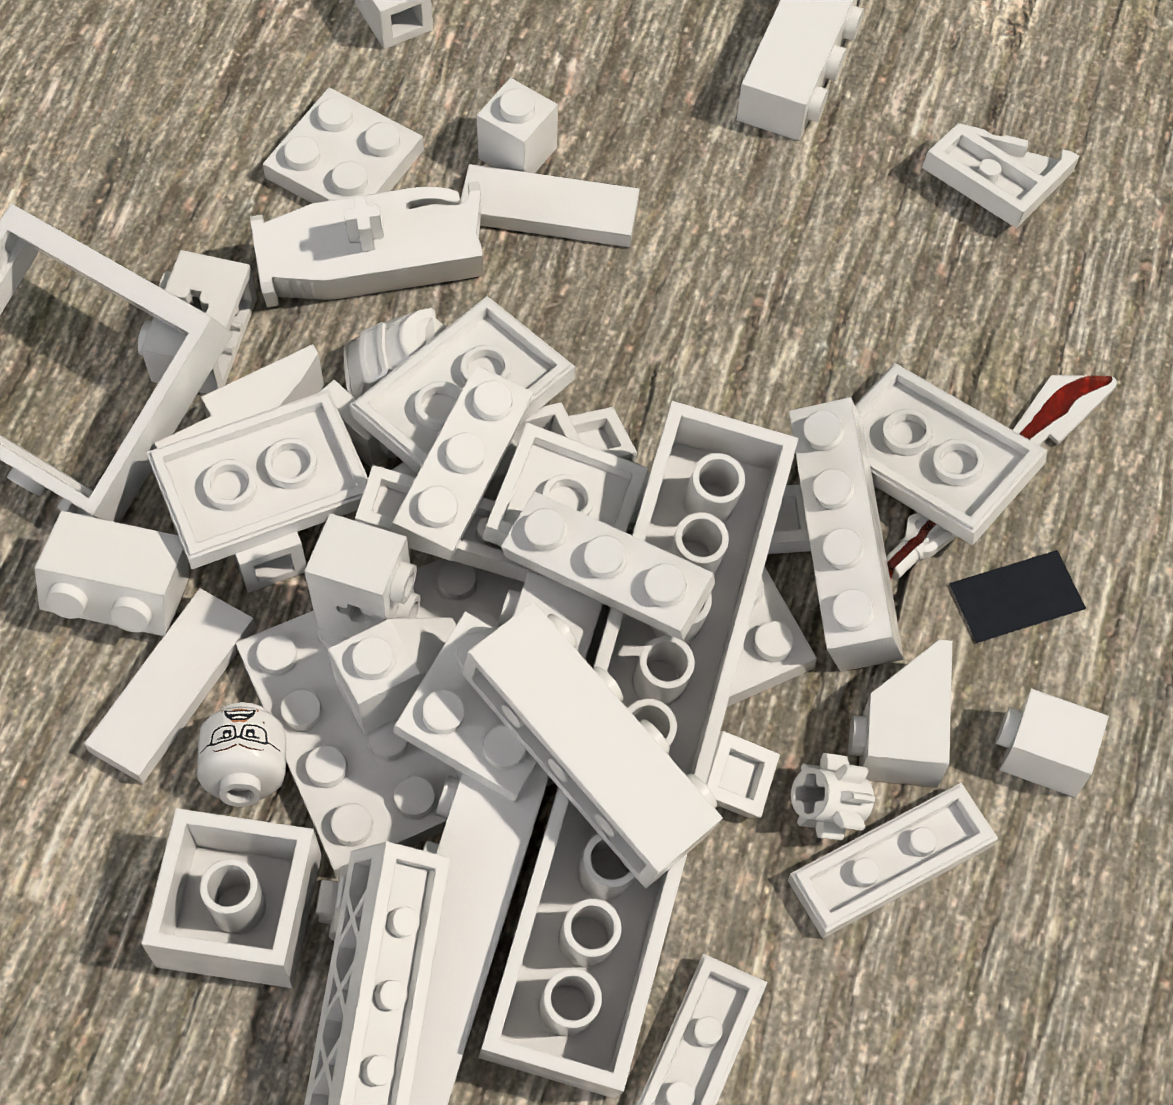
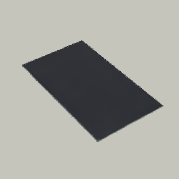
(1017, 596)

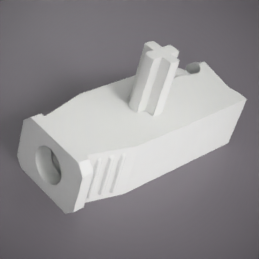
(369, 244)

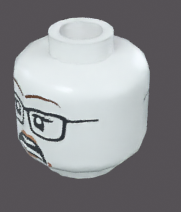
(241, 752)

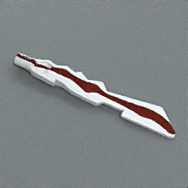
(1052, 414)

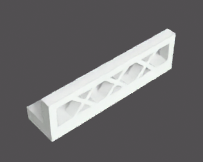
(378, 977)

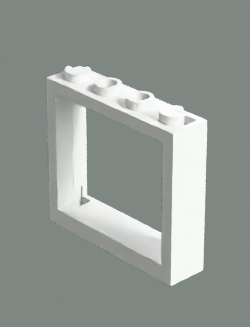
(205, 340)

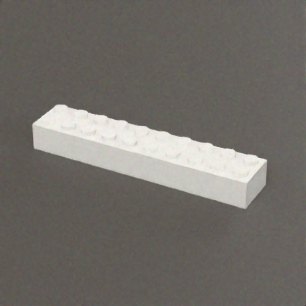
(587, 923)

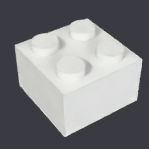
(233, 898)

